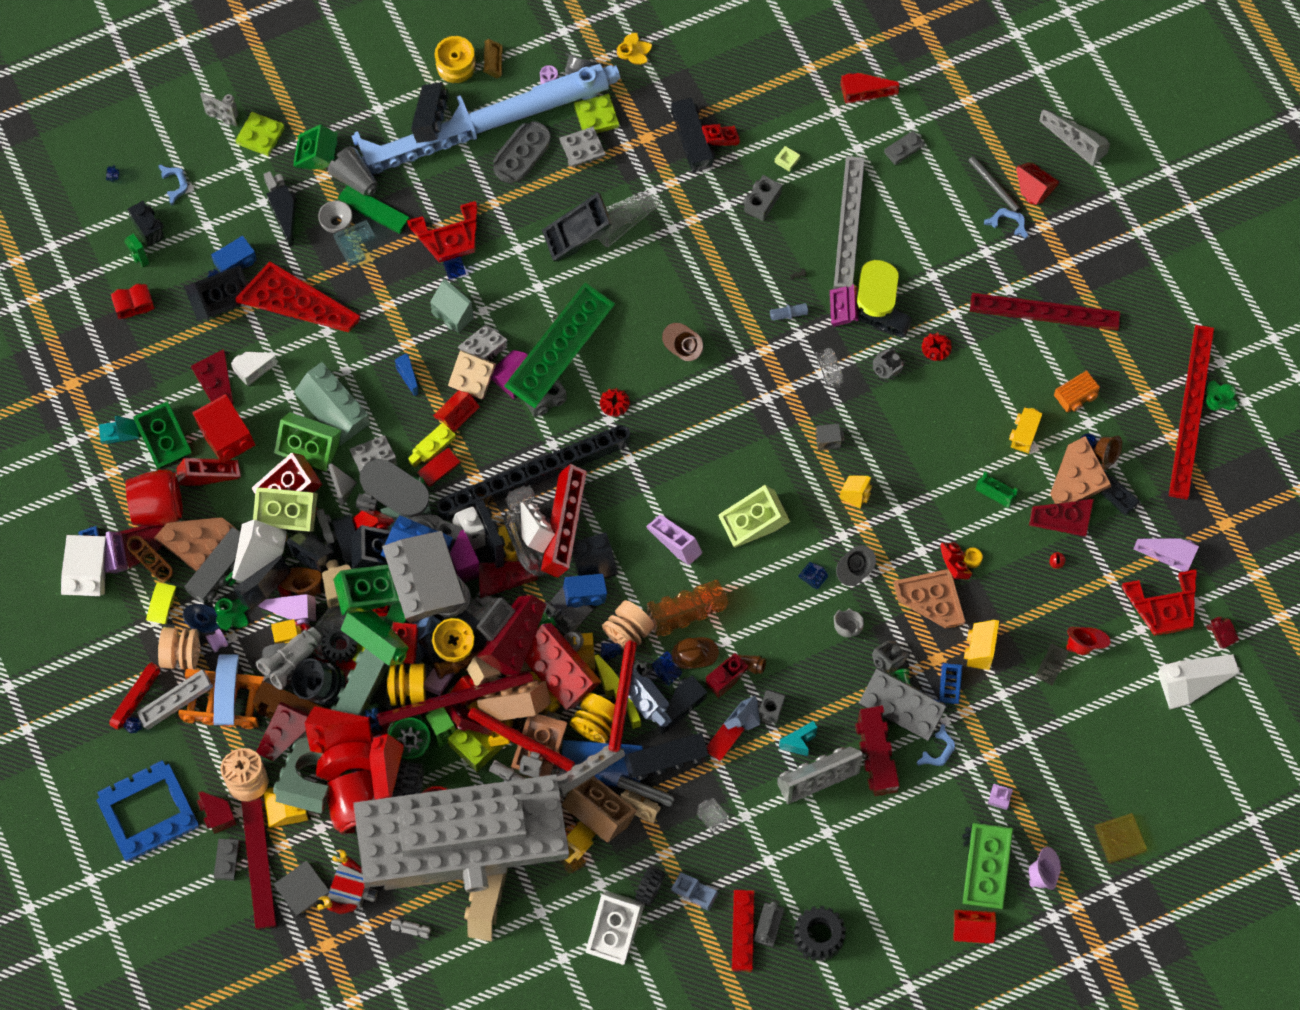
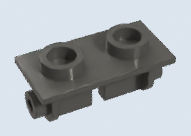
(769, 924)

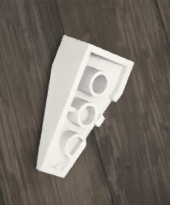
(1191, 679)

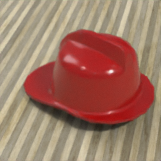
(1086, 639)

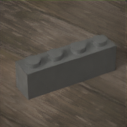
(215, 569)

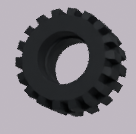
(408, 779)
(822, 917)

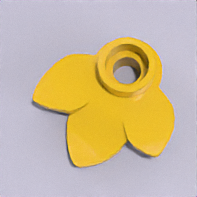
(635, 48)

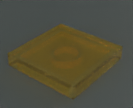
(1120, 838)

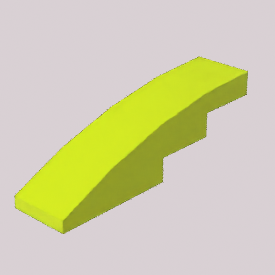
(610, 685)

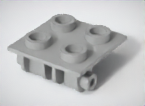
(224, 110)
(582, 147)
(484, 343)
(372, 450)

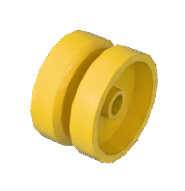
(455, 59)

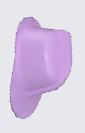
(1045, 870)

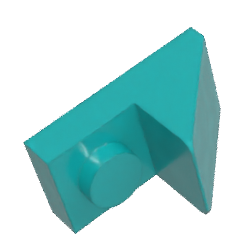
(121, 430)
(795, 741)

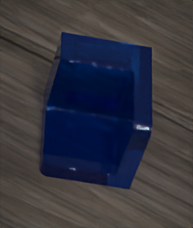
(666, 668)

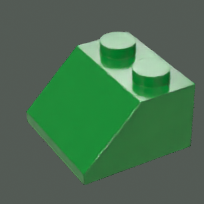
(315, 148)

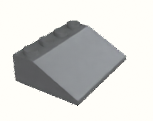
(423, 575)
(820, 774)

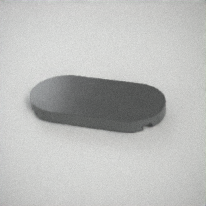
(521, 152)
(394, 488)

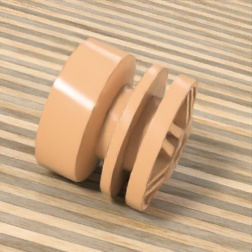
(628, 624)
(175, 648)
(244, 774)

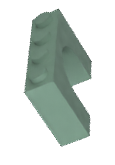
(293, 789)

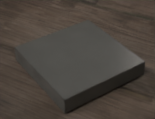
(301, 888)

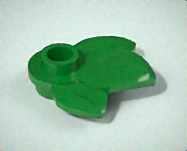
(1221, 396)
(233, 616)

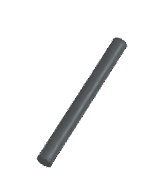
(994, 184)

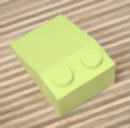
(285, 508)
(754, 516)

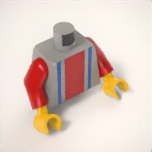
(347, 887)

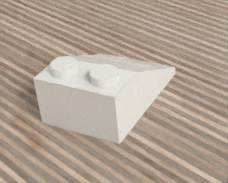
(257, 547)
(84, 566)
(614, 927)

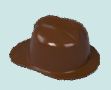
(682, 341)
(1108, 450)
(303, 581)
(695, 653)

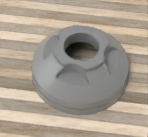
(333, 210)

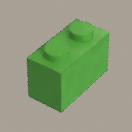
(440, 725)

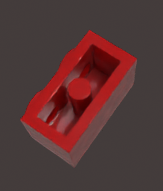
(409, 635)

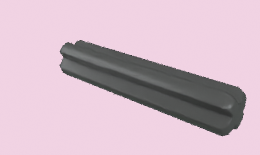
(645, 790)

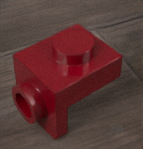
(1223, 631)

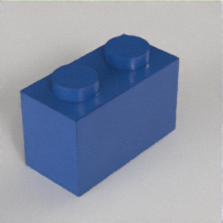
(234, 254)
(584, 590)

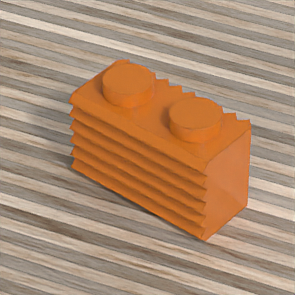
(1077, 391)

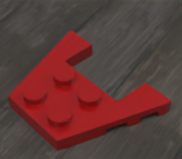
(449, 240)
(1166, 612)

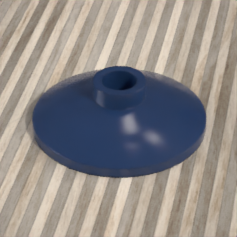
(201, 618)

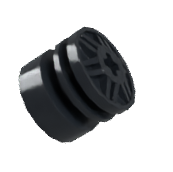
(318, 681)

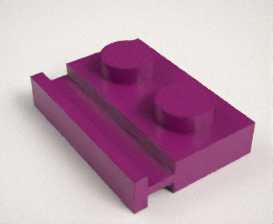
(844, 305)

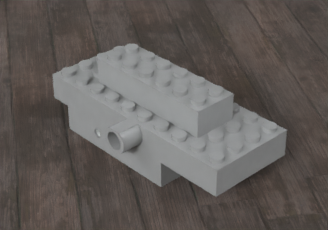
(460, 833)

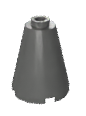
(353, 171)

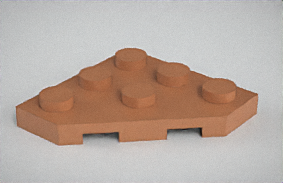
(1079, 474)
(193, 539)
(932, 597)

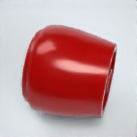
(154, 498)
(343, 794)

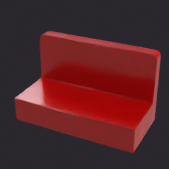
(457, 410)
(974, 926)

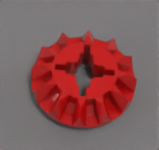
(934, 353)
(620, 408)

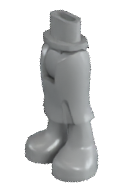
(291, 655)

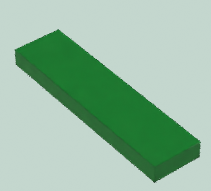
(374, 209)

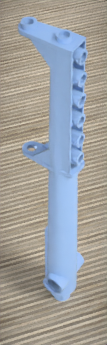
(465, 126)

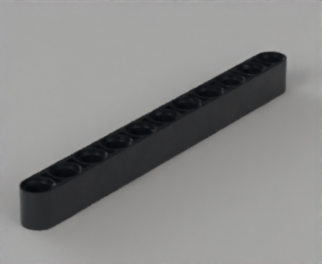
(540, 465)

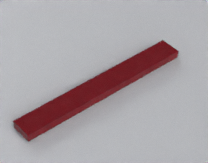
(1045, 311)
(454, 697)
(258, 864)

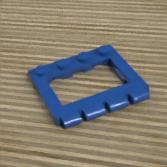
(158, 834)

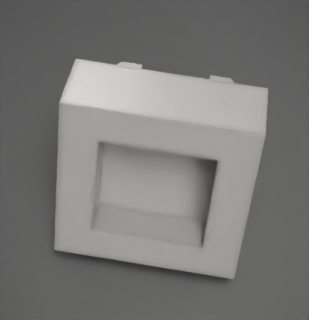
(273, 182)
(531, 765)

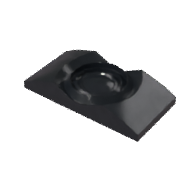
(577, 228)

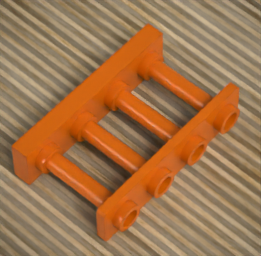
(248, 682)

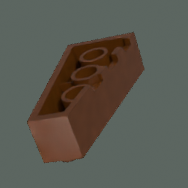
(269, 697)

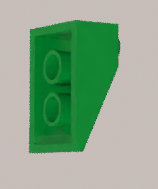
(162, 434)
(365, 589)

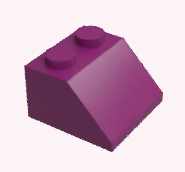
(506, 369)
(464, 559)

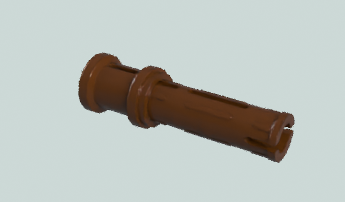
(446, 667)

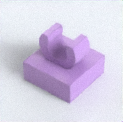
(1000, 796)

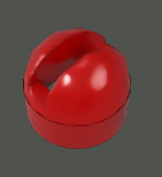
(1053, 560)

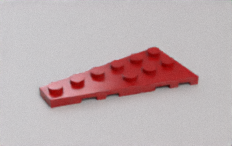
(287, 295)

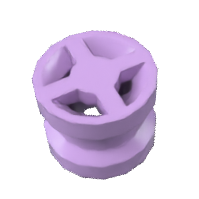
(547, 72)
(216, 640)

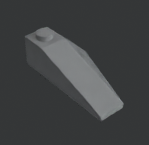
(1082, 140)

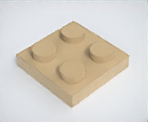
(472, 374)

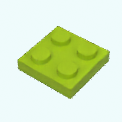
(597, 113)
(260, 134)

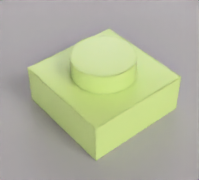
(787, 158)

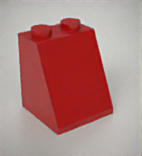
(223, 429)

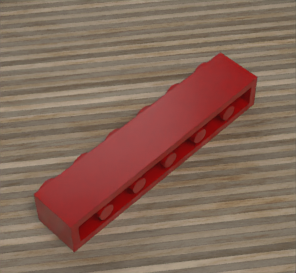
(564, 520)

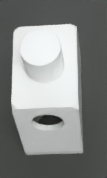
(472, 526)

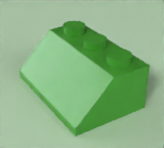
(309, 438)

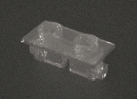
(831, 375)

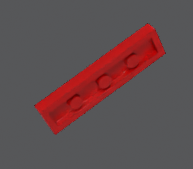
(742, 930)

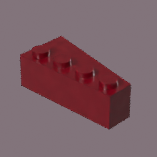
(513, 641)
(877, 751)

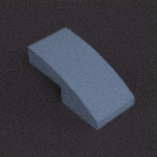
(695, 892)

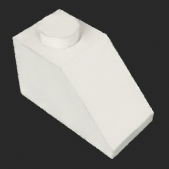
(253, 365)

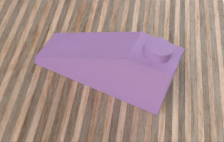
(675, 539)
(1174, 552)
(300, 608)

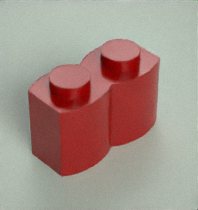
(132, 301)

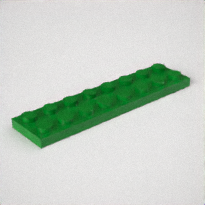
(559, 345)

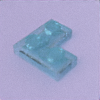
(350, 239)

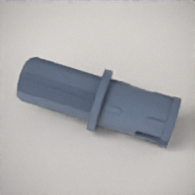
(789, 311)

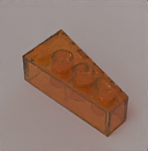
(686, 607)

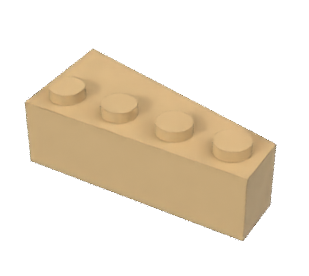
(483, 908)

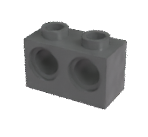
(766, 199)
(550, 401)

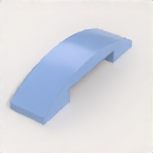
(225, 689)

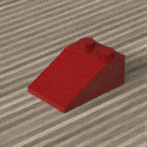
(291, 474)
(330, 728)

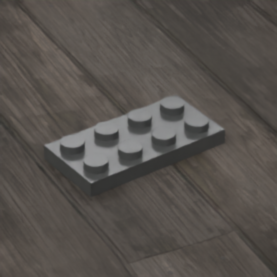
(903, 704)

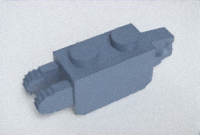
(648, 699)

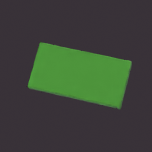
(987, 865)

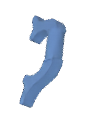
(182, 180)
(1010, 214)
(926, 759)

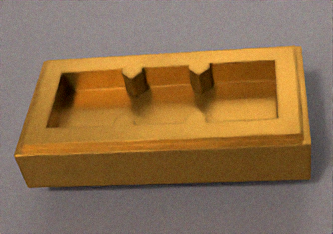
(493, 58)

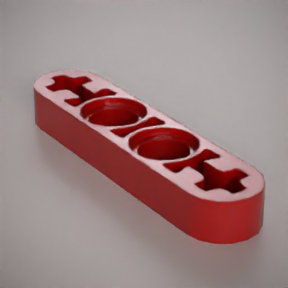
(135, 695)

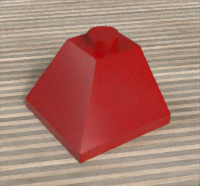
(1035, 183)

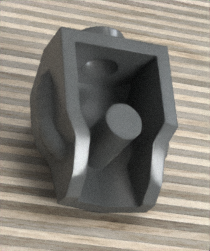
(888, 364)
(889, 656)

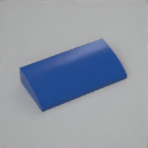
(580, 751)

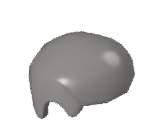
(848, 623)

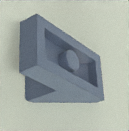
(745, 714)

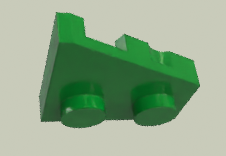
(137, 250)

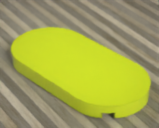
(877, 288)

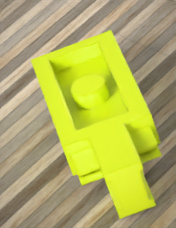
(432, 445)

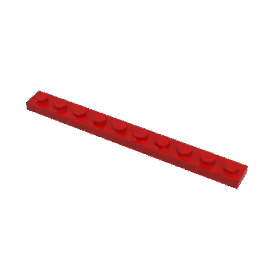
(1191, 412)

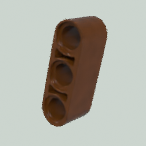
(146, 550)

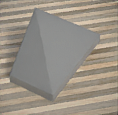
(342, 483)

